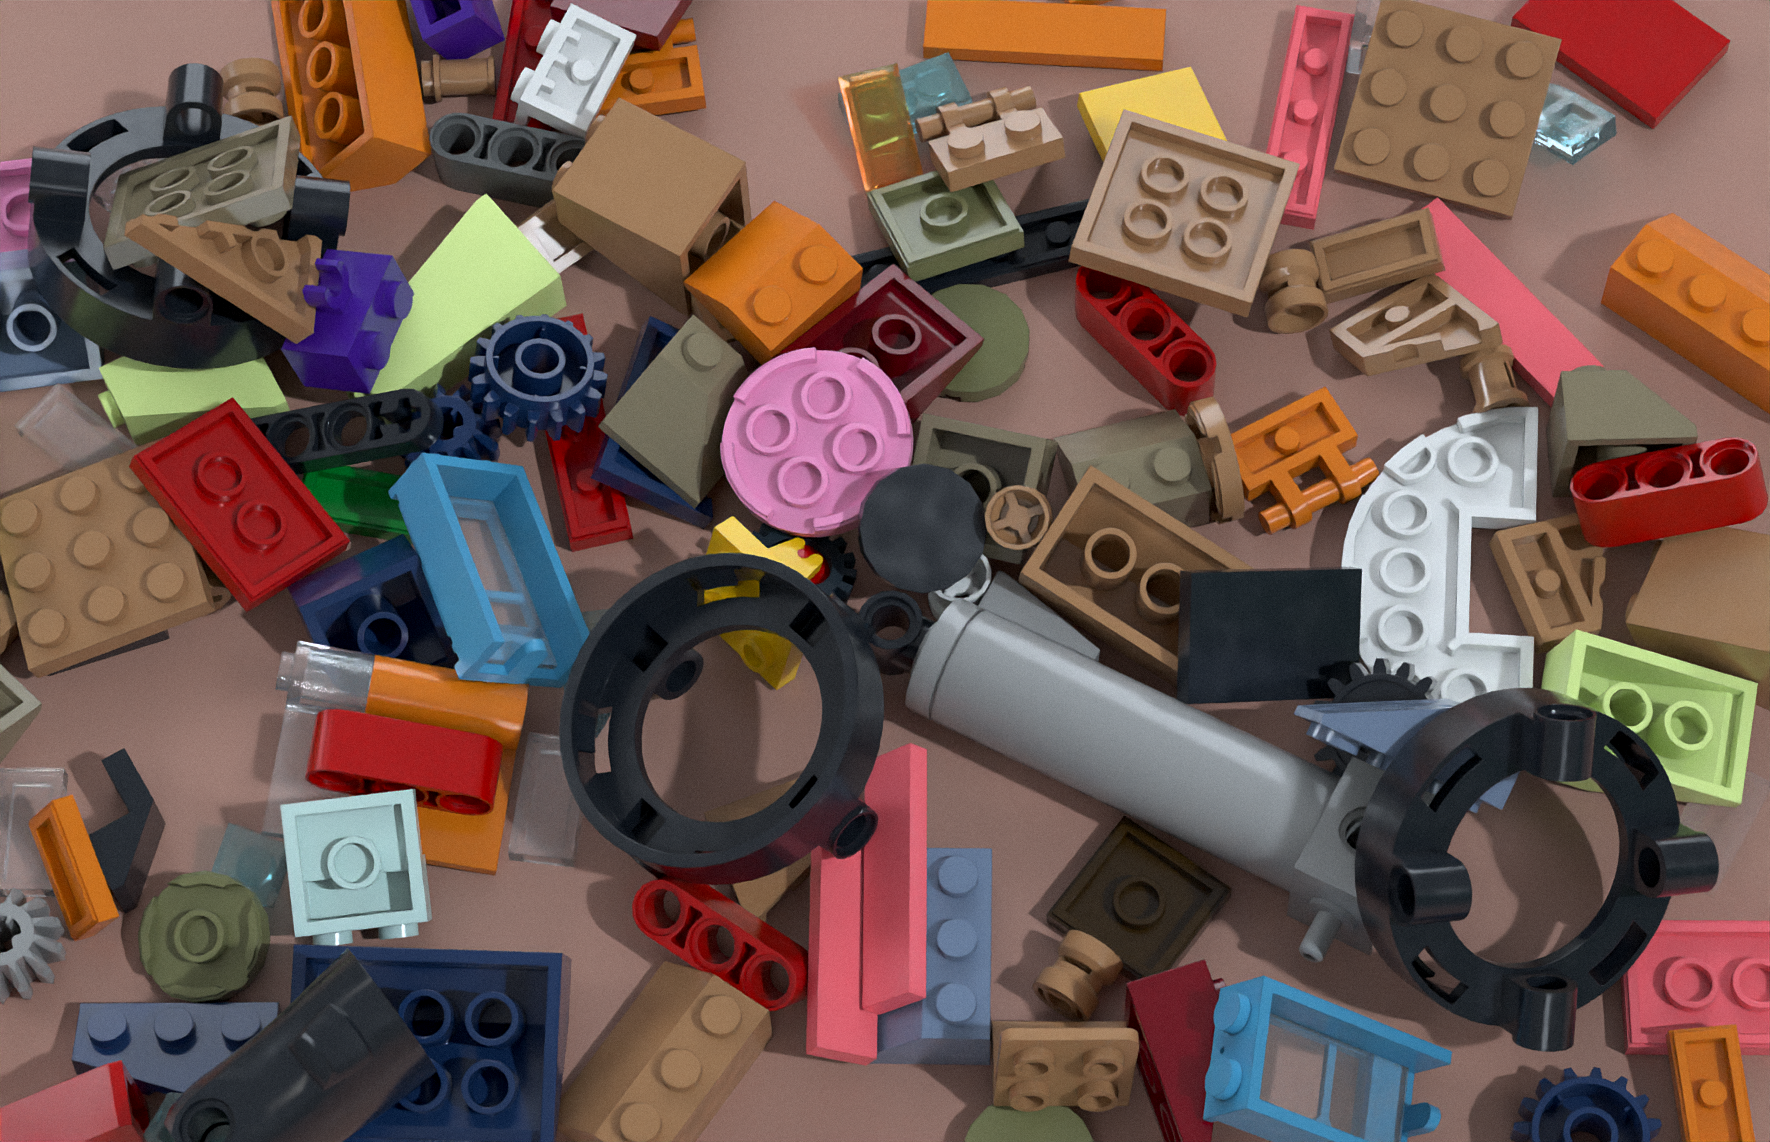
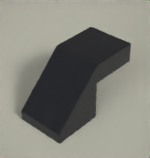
(129, 843)

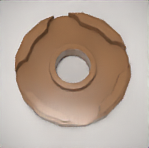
(1219, 458)

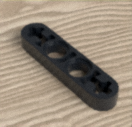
(379, 442)

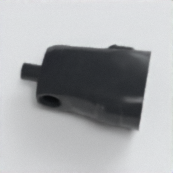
(312, 1071)

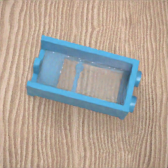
(492, 570)
(1313, 1069)

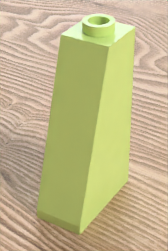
(466, 286)

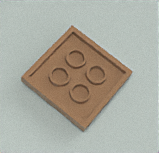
(1447, 106)
(1184, 213)
(95, 565)

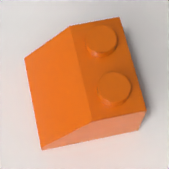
(775, 280)

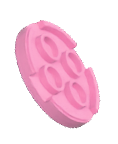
(813, 440)

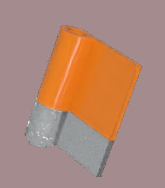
(403, 690)

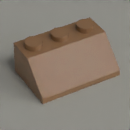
(1117, 569)
(667, 1061)

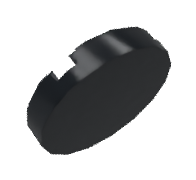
(921, 528)

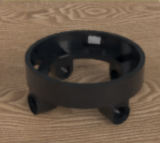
(171, 315)
(648, 649)
(1415, 888)

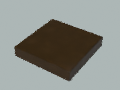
(1140, 901)

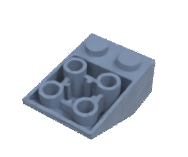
(1385, 730)

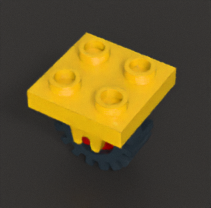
(813, 557)

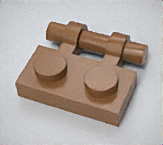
(993, 150)

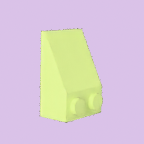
(1684, 712)

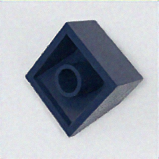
(375, 606)

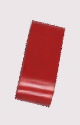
(1150, 361)
(1669, 492)
(383, 754)
(695, 940)

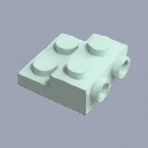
(356, 866)

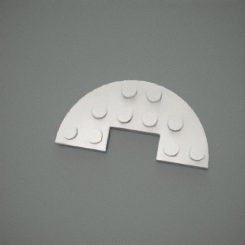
(1416, 551)

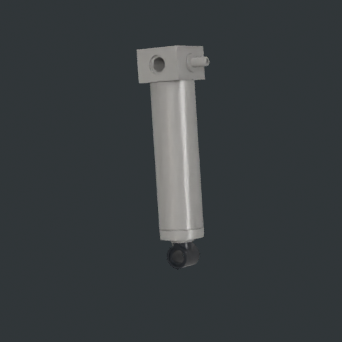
(1139, 754)

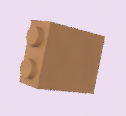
(652, 199)
(1709, 604)

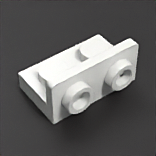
(574, 73)

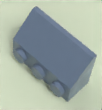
(34, 340)
(955, 1016)

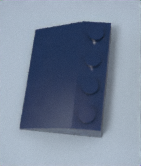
(487, 1025)

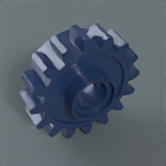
(537, 376)
(1584, 1106)

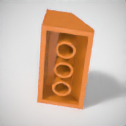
(353, 88)
(1697, 303)

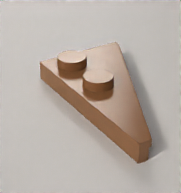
(241, 266)

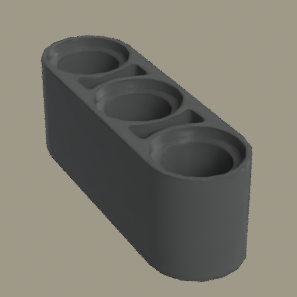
(492, 149)

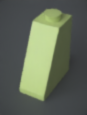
(164, 399)

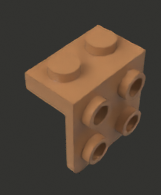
(1062, 1064)

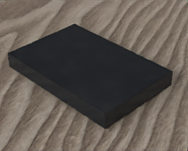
(1266, 633)

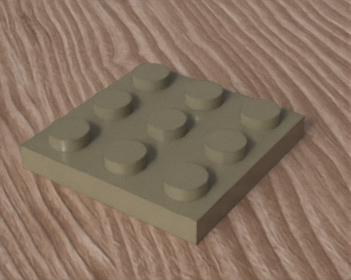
(225, 181)

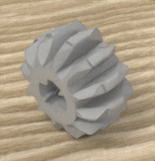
(33, 942)

